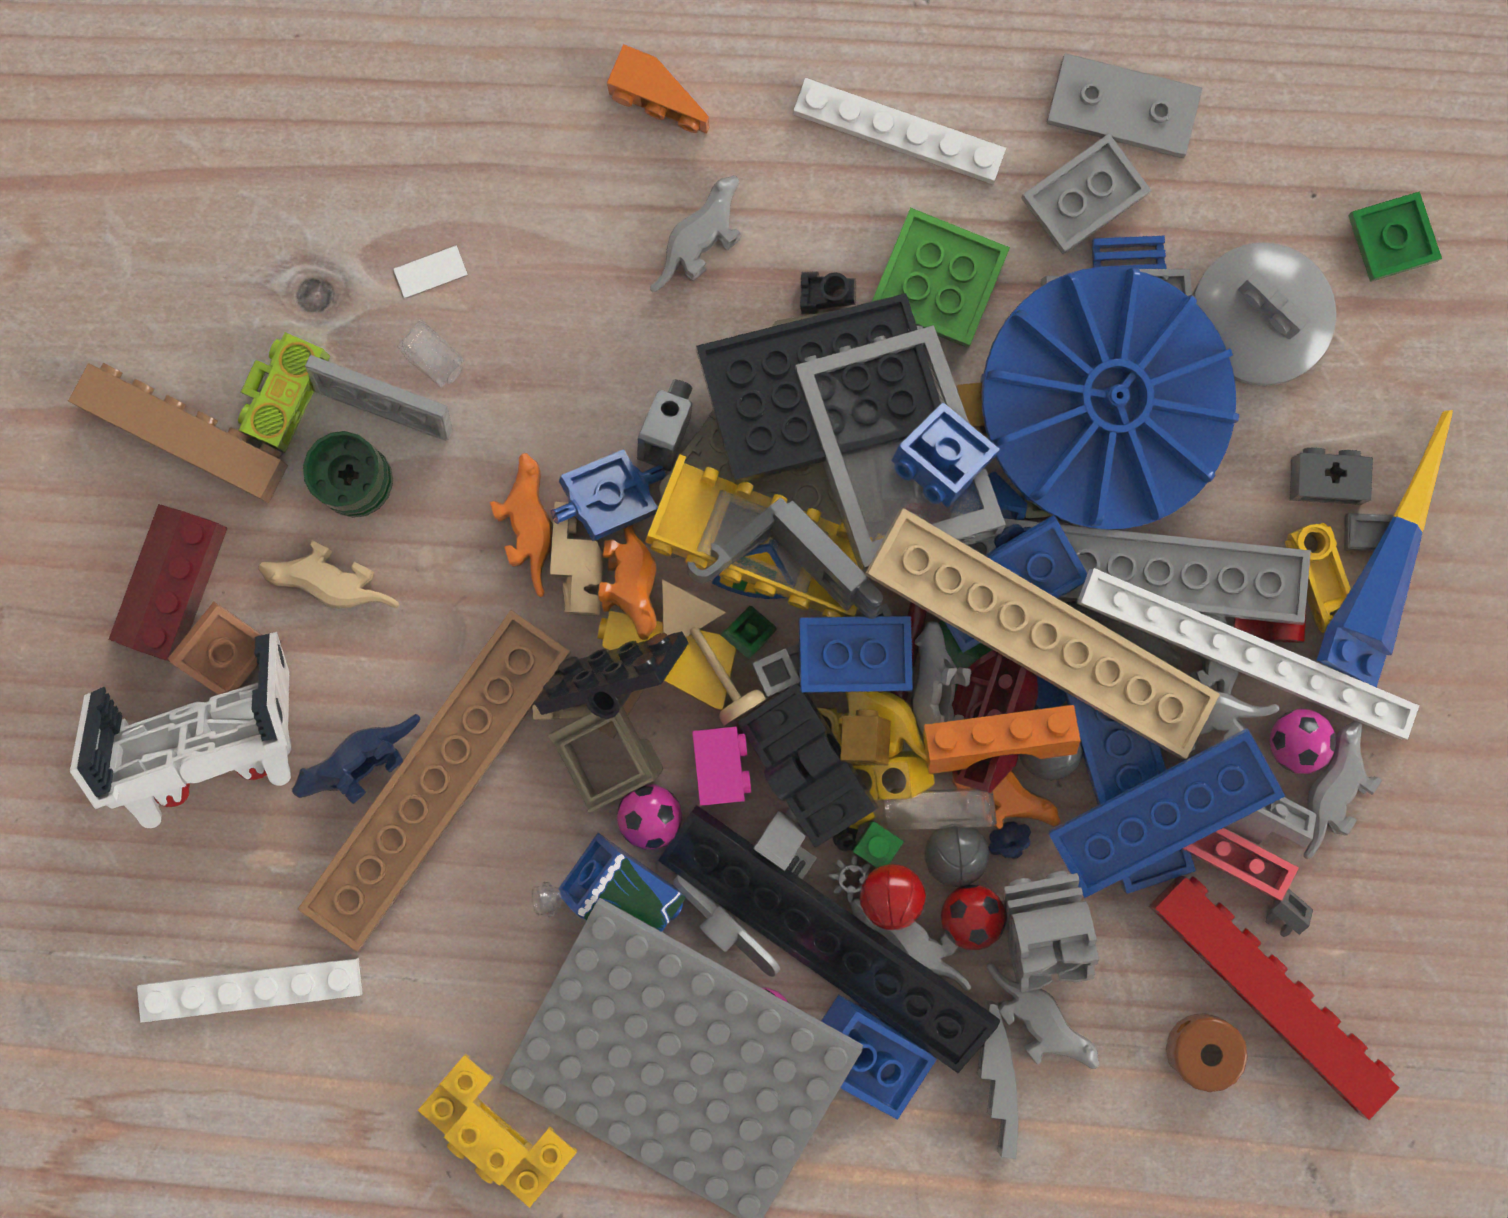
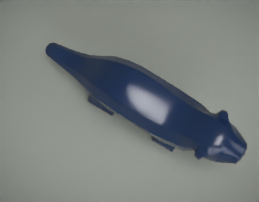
(354, 761)

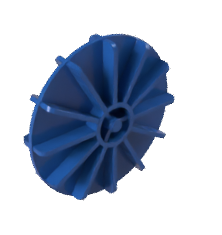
(1109, 398)

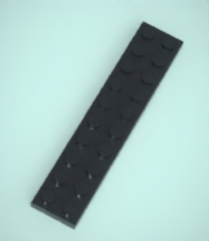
(829, 940)

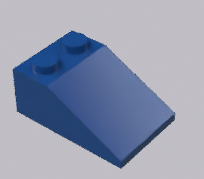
(889, 1063)

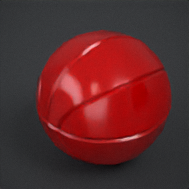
(892, 897)

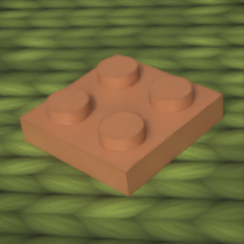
(217, 650)

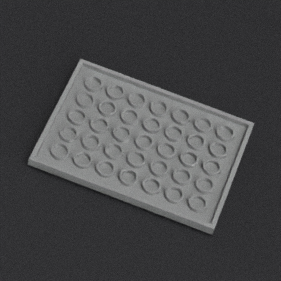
(680, 1062)

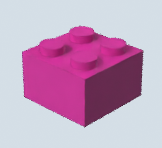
(719, 765)

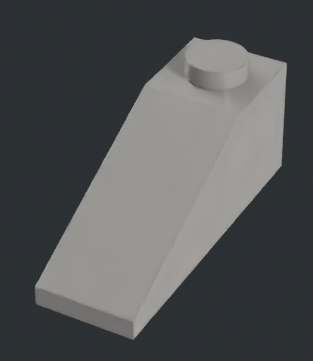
(781, 839)

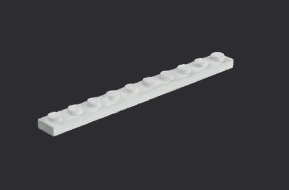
(1247, 654)

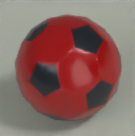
(973, 917)

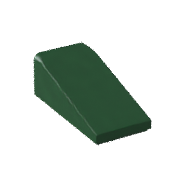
(749, 632)

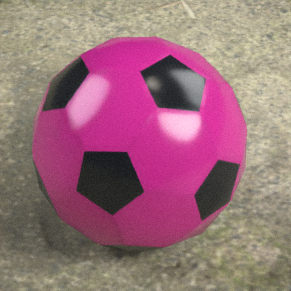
(1302, 741)
(649, 817)

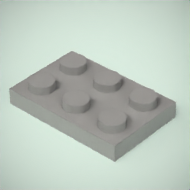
(1086, 194)

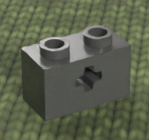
(1311, 485)

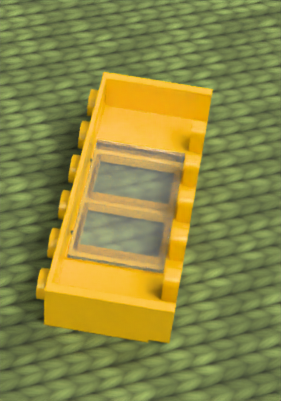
(709, 509)

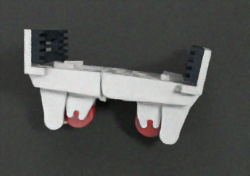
(165, 753)

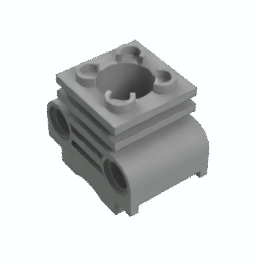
(1049, 931)

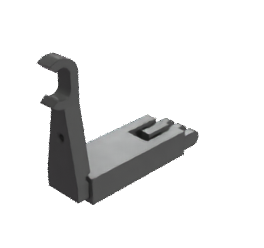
(808, 547)

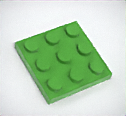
(943, 274)

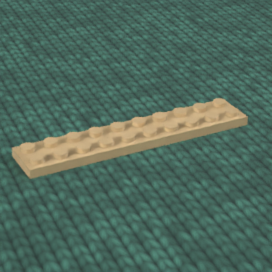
(1042, 634)

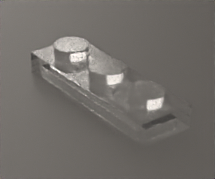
(942, 809)

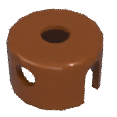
(1188, 1040)

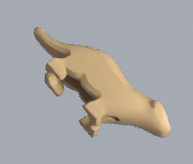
(325, 580)

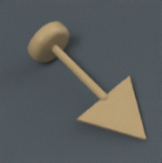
(689, 614)

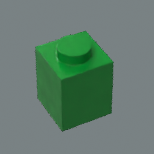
(877, 845)

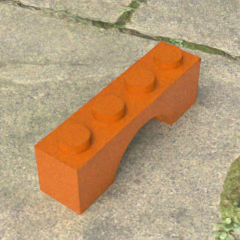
(1032, 732)

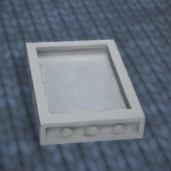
(865, 480)

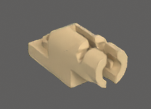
(579, 563)

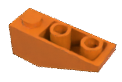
(648, 84)

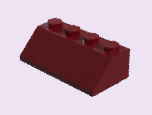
(167, 582)

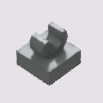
(1293, 912)

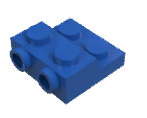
(943, 455)

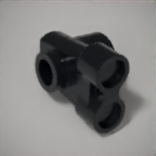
(818, 291)

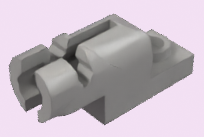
(1281, 817)

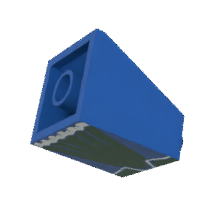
(622, 881)

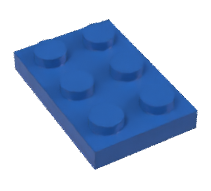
(855, 654)

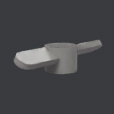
(725, 929)

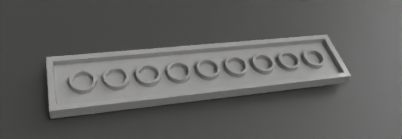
(1194, 572)

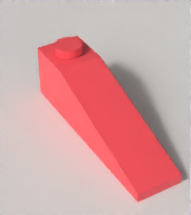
(1245, 862)

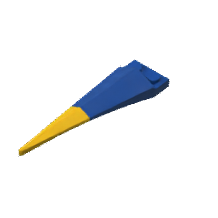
(1372, 611)

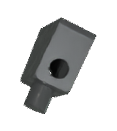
(665, 425)

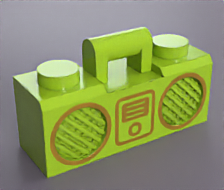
(285, 395)

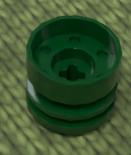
(339, 457)

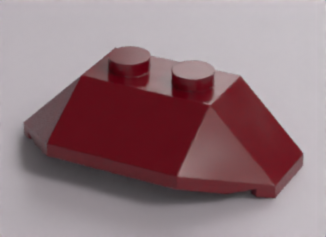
(994, 689)

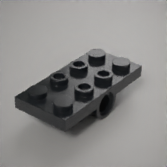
(610, 677)
(806, 765)

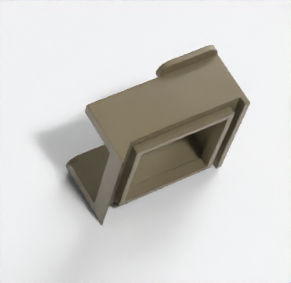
(639, 750)

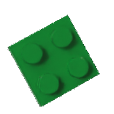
(1395, 236)

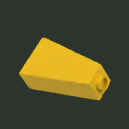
(691, 671)

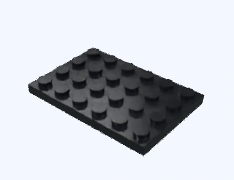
(762, 401)

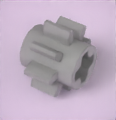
(850, 889)

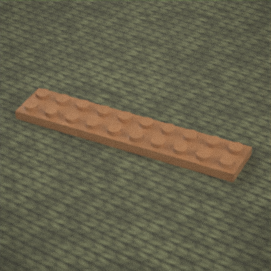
(433, 781)

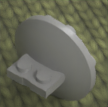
(1269, 311)

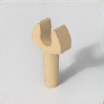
(573, 712)

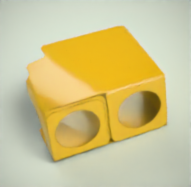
(913, 768)

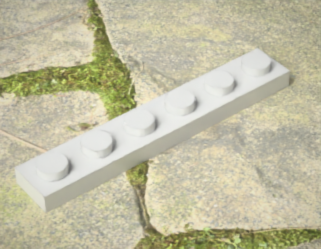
(899, 131)
(249, 990)

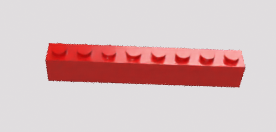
(1274, 996)

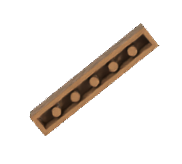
(178, 432)

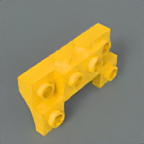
(488, 1140)

